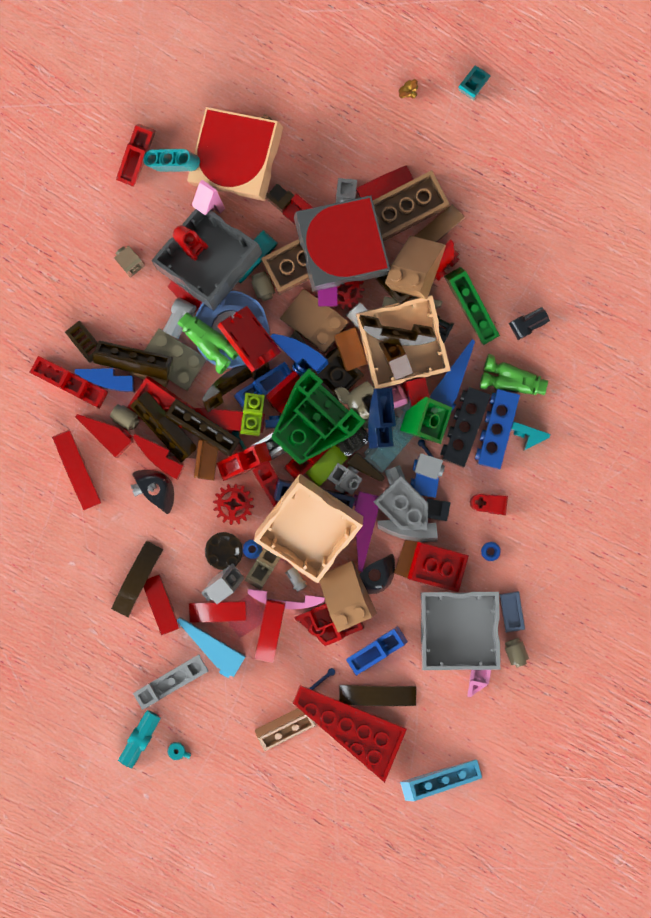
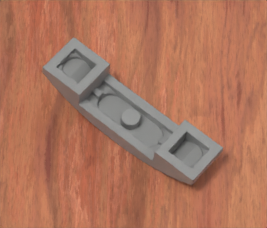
(170, 682)

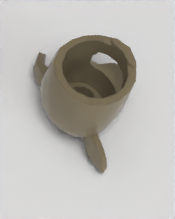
(358, 399)

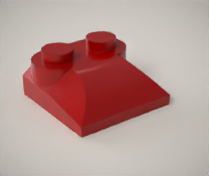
(449, 257)

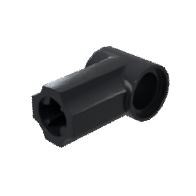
(526, 324)

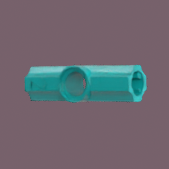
(139, 739)

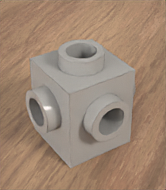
(345, 478)

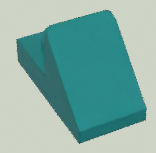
(474, 82)
(534, 436)

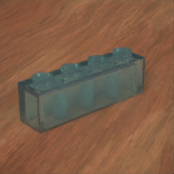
(382, 457)

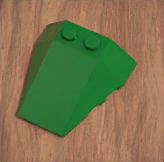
(313, 420)

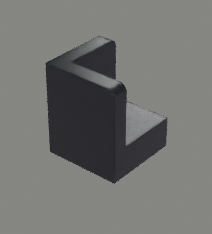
(438, 509)

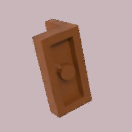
(350, 349)
(205, 461)
(405, 559)

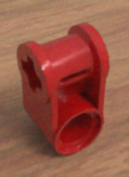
(191, 244)
(492, 504)

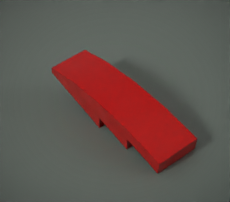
(68, 382)
(226, 418)
(76, 469)

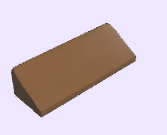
(441, 225)
(283, 728)

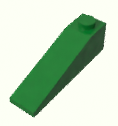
(471, 305)

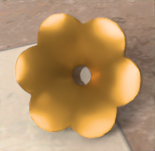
(409, 89)

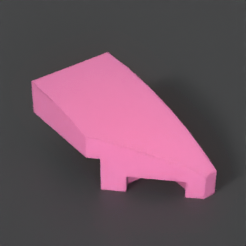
(478, 680)

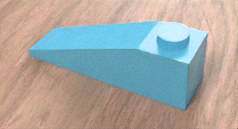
(221, 655)
(440, 780)

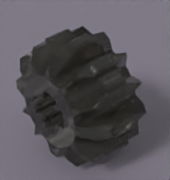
(354, 442)

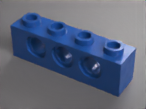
(510, 402)

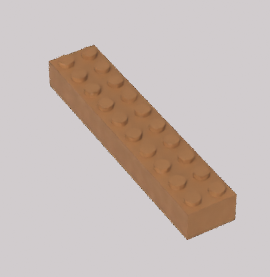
(394, 213)

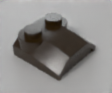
(335, 375)

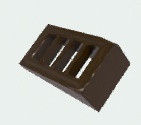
(72, 330)
(360, 464)

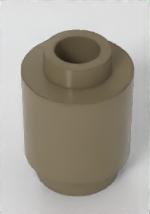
(262, 286)
(124, 417)
(516, 652)

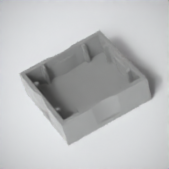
(460, 631)

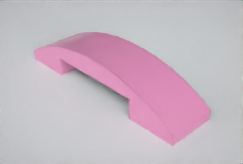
(261, 595)

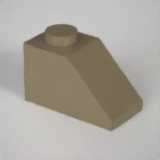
(128, 260)

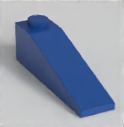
(449, 386)

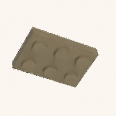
(185, 362)

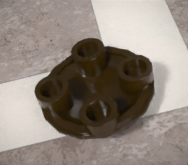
(223, 550)

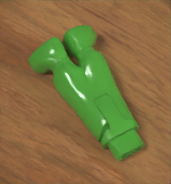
(208, 341)
(511, 378)

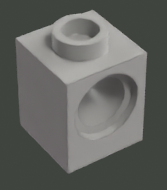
(429, 466)

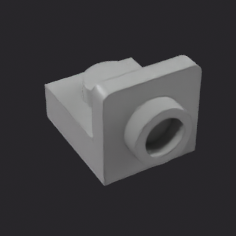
(346, 189)

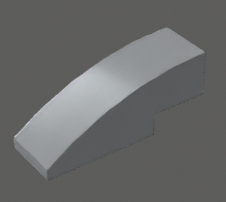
(413, 535)

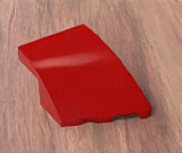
(321, 625)

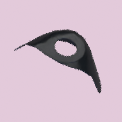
(165, 497)
(386, 567)

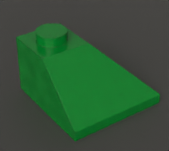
(427, 420)

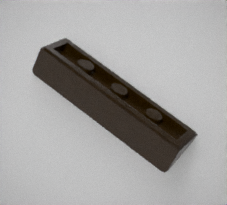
(132, 360)
(202, 427)
(164, 428)

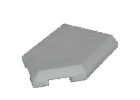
(404, 506)

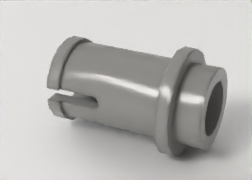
(136, 490)
(296, 579)

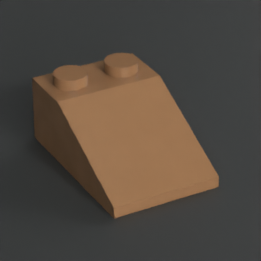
(415, 267)
(314, 322)
(346, 596)

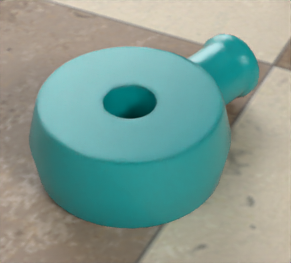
(182, 752)

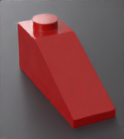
(111, 437)

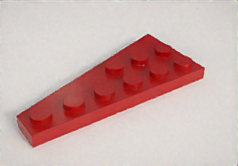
(359, 732)

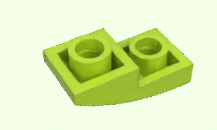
(252, 414)
(324, 466)

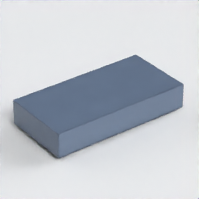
(512, 611)

